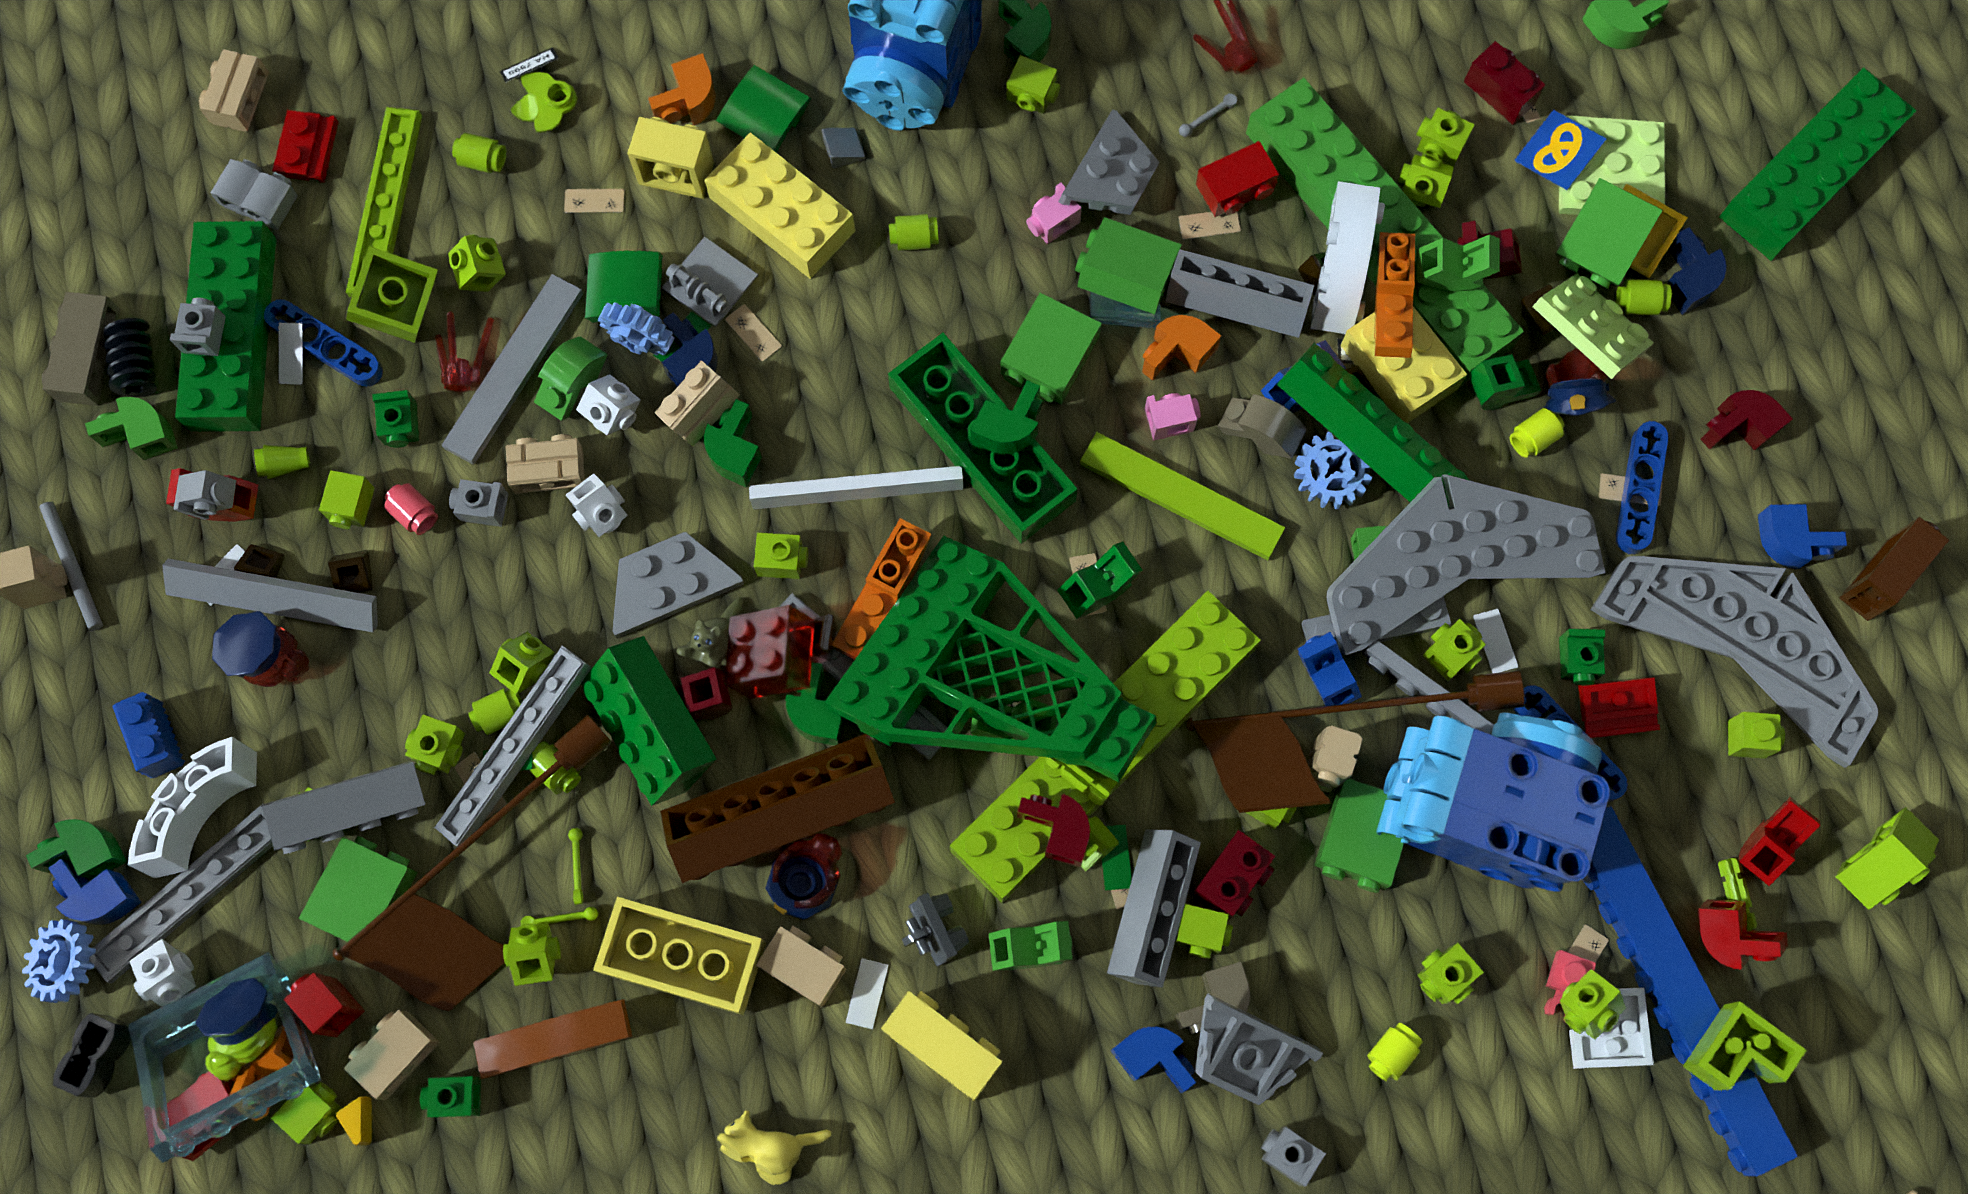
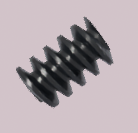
(129, 357)

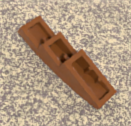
(552, 1039)

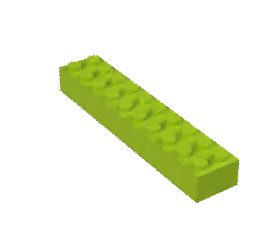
(1165, 681)

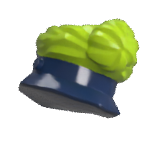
(237, 1026)

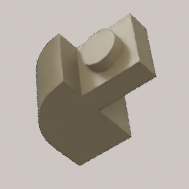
(1266, 423)
(1225, 983)

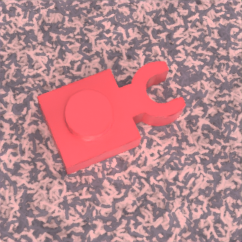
(1564, 971)

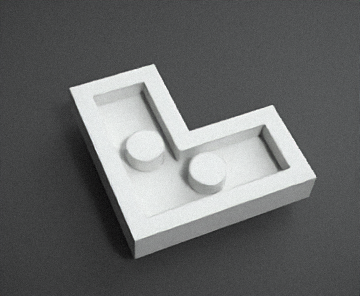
(1623, 1045)

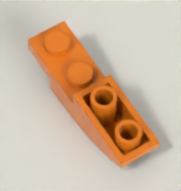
(1394, 295)
(883, 586)

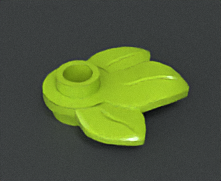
(541, 102)

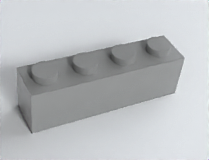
(1239, 293)
(343, 805)
(1154, 907)

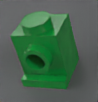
(400, 406)
(1572, 664)
(465, 1099)

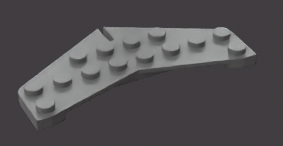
(1439, 547)
(1771, 638)

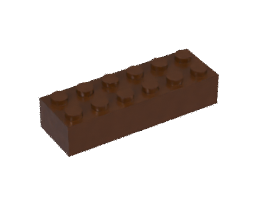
(775, 808)

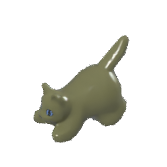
(711, 638)

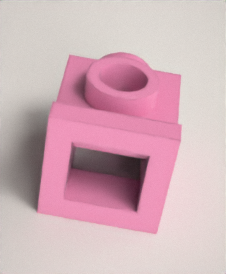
(1052, 218)
(1171, 415)

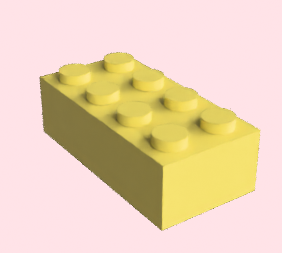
(780, 205)
(680, 955)

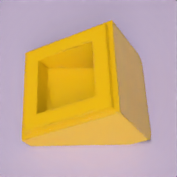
(357, 1120)

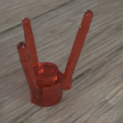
(1239, 52)
(456, 372)

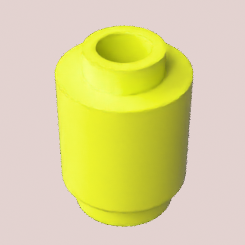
(1537, 433)
(1394, 1052)

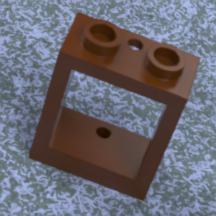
(1894, 568)

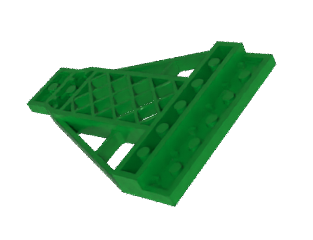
(933, 623)

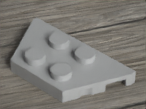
(1112, 169)
(667, 581)
(1247, 1052)

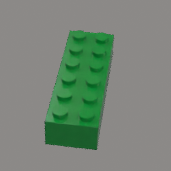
(1817, 163)
(235, 271)
(945, 399)

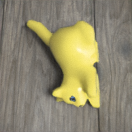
(770, 1151)

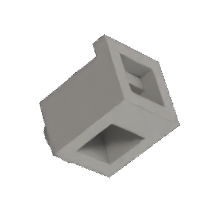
(199, 337)
(204, 494)
(489, 507)
(1308, 1155)

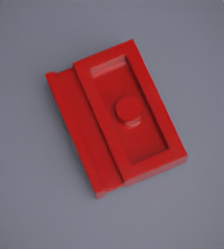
(305, 146)
(1619, 707)

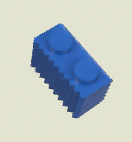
(148, 735)

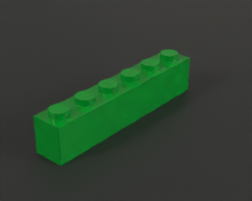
(1364, 423)

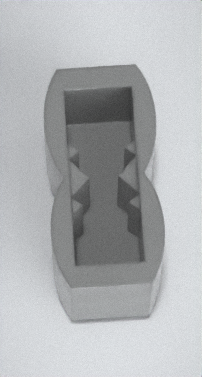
(254, 193)

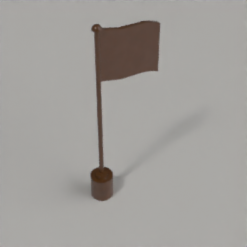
(1264, 762)
(432, 947)

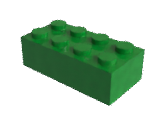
(647, 720)

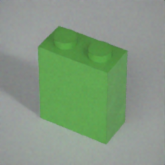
(1607, 233)
(1127, 265)
(1050, 348)
(1351, 841)
(356, 888)

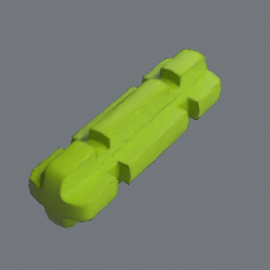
(1082, 780)
(1736, 887)

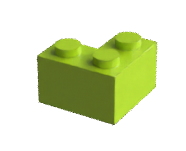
(1893, 857)
(1742, 1040)

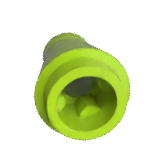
(280, 460)

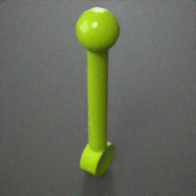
(575, 836)
(589, 914)

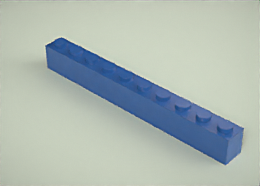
(1680, 997)

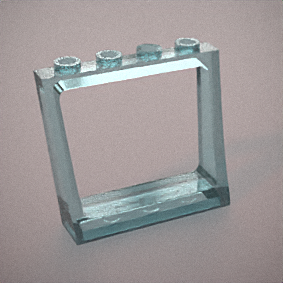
(175, 1027)

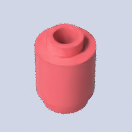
(410, 508)

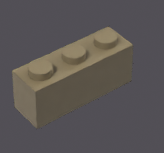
(78, 349)

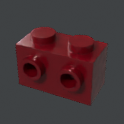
(1504, 82)
(1235, 875)

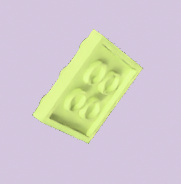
(1628, 156)
(1594, 324)

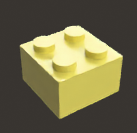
(670, 156)

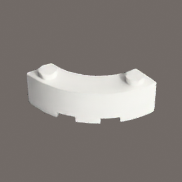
(1347, 257)
(185, 802)

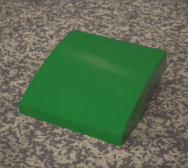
(764, 108)
(623, 279)

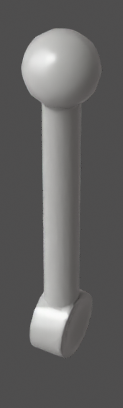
(1229, 102)

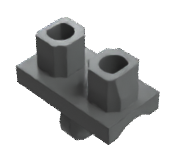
(929, 932)

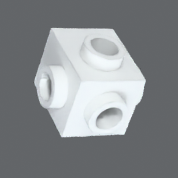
(608, 405)
(597, 506)
(162, 973)

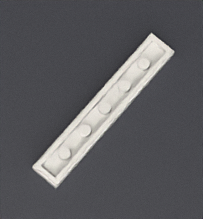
(856, 487)

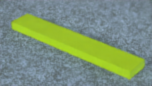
(386, 186)
(1182, 496)

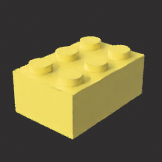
(1411, 383)
(943, 1044)

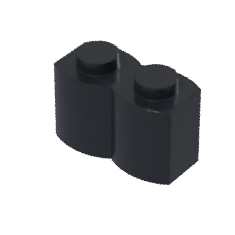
(91, 1062)

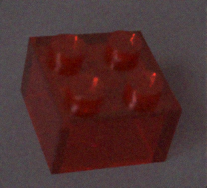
(769, 652)

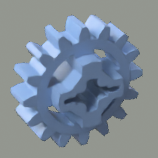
(636, 329)
(1321, 462)
(59, 961)

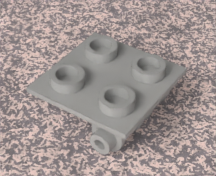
(709, 281)

